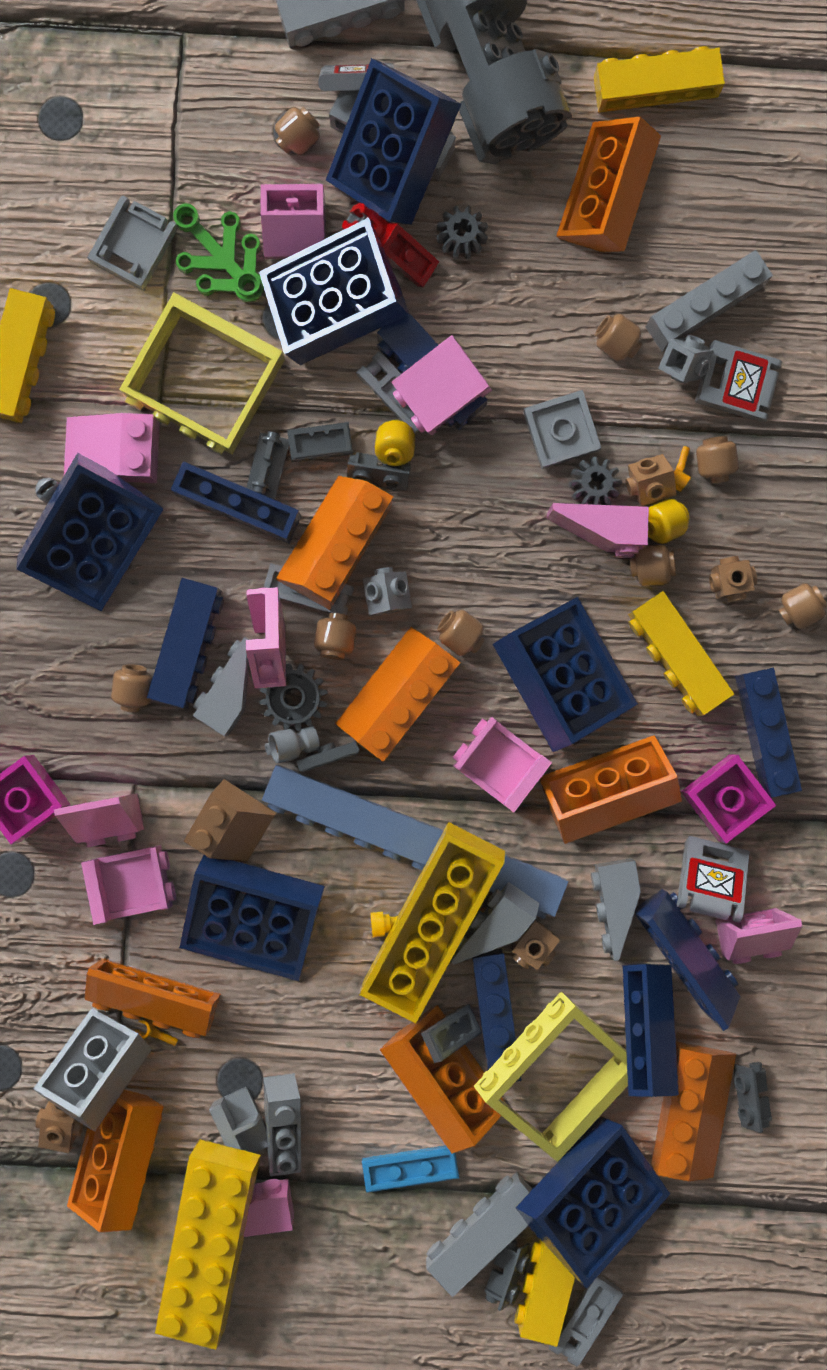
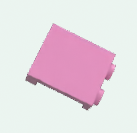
(439, 386)
(267, 655)
(501, 763)
(128, 884)

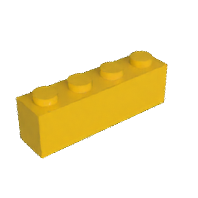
(658, 79)
(21, 345)
(680, 654)
(546, 1297)

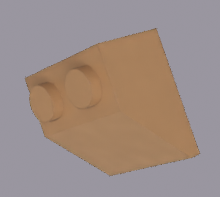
(229, 824)

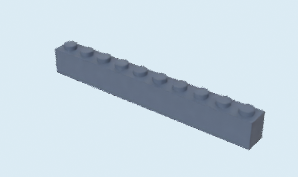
(393, 832)

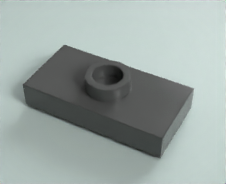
(320, 442)
(327, 754)
(451, 1033)

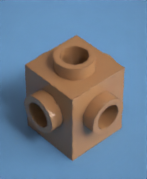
(651, 480)
(722, 582)
(542, 953)
(57, 1129)

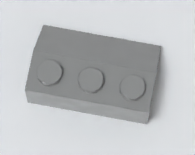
(93, 1068)

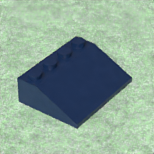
(392, 142)
(333, 293)
(88, 533)
(565, 674)
(251, 916)
(689, 957)
(594, 1200)

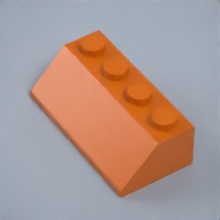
(609, 184)
(335, 540)
(397, 693)
(611, 789)
(151, 997)
(441, 1088)
(694, 1120)
(116, 1163)

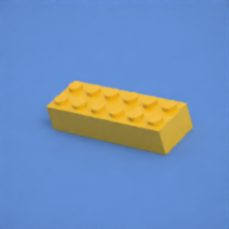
(432, 922)
(207, 1244)

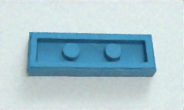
(409, 1168)

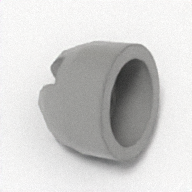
(42, 484)

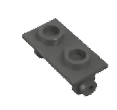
(268, 464)
(390, 477)
(753, 1110)
(504, 1285)

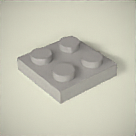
(562, 429)

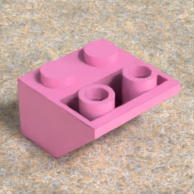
(291, 218)

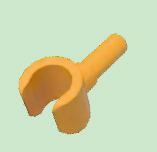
(681, 478)
(155, 1033)

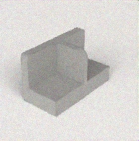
(239, 1121)

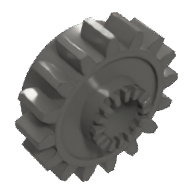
(308, 706)

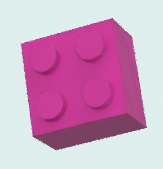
(728, 798)
(27, 799)

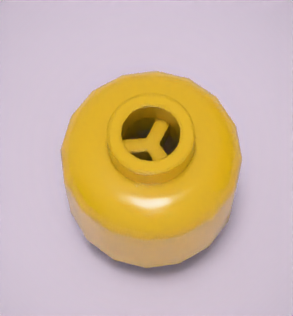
(394, 443)
(667, 521)

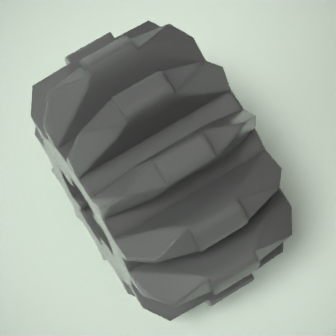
(451, 228)
(584, 476)

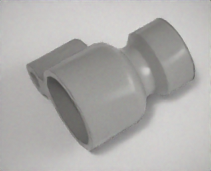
(288, 744)

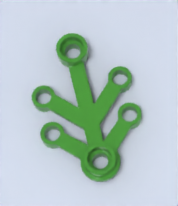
(221, 257)

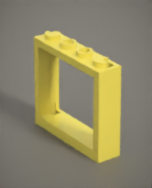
(181, 307)
(588, 1103)

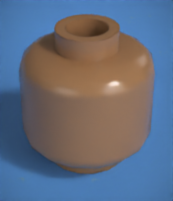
(297, 131)
(618, 337)
(717, 459)
(653, 565)
(803, 606)
(461, 632)
(335, 636)
(131, 687)

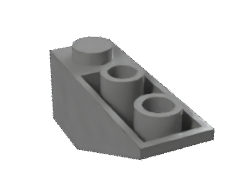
(227, 697)
(619, 896)
(501, 923)
(282, 1124)

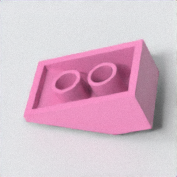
(117, 441)
(605, 526)
(102, 819)
(757, 934)

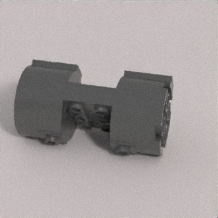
(511, 92)

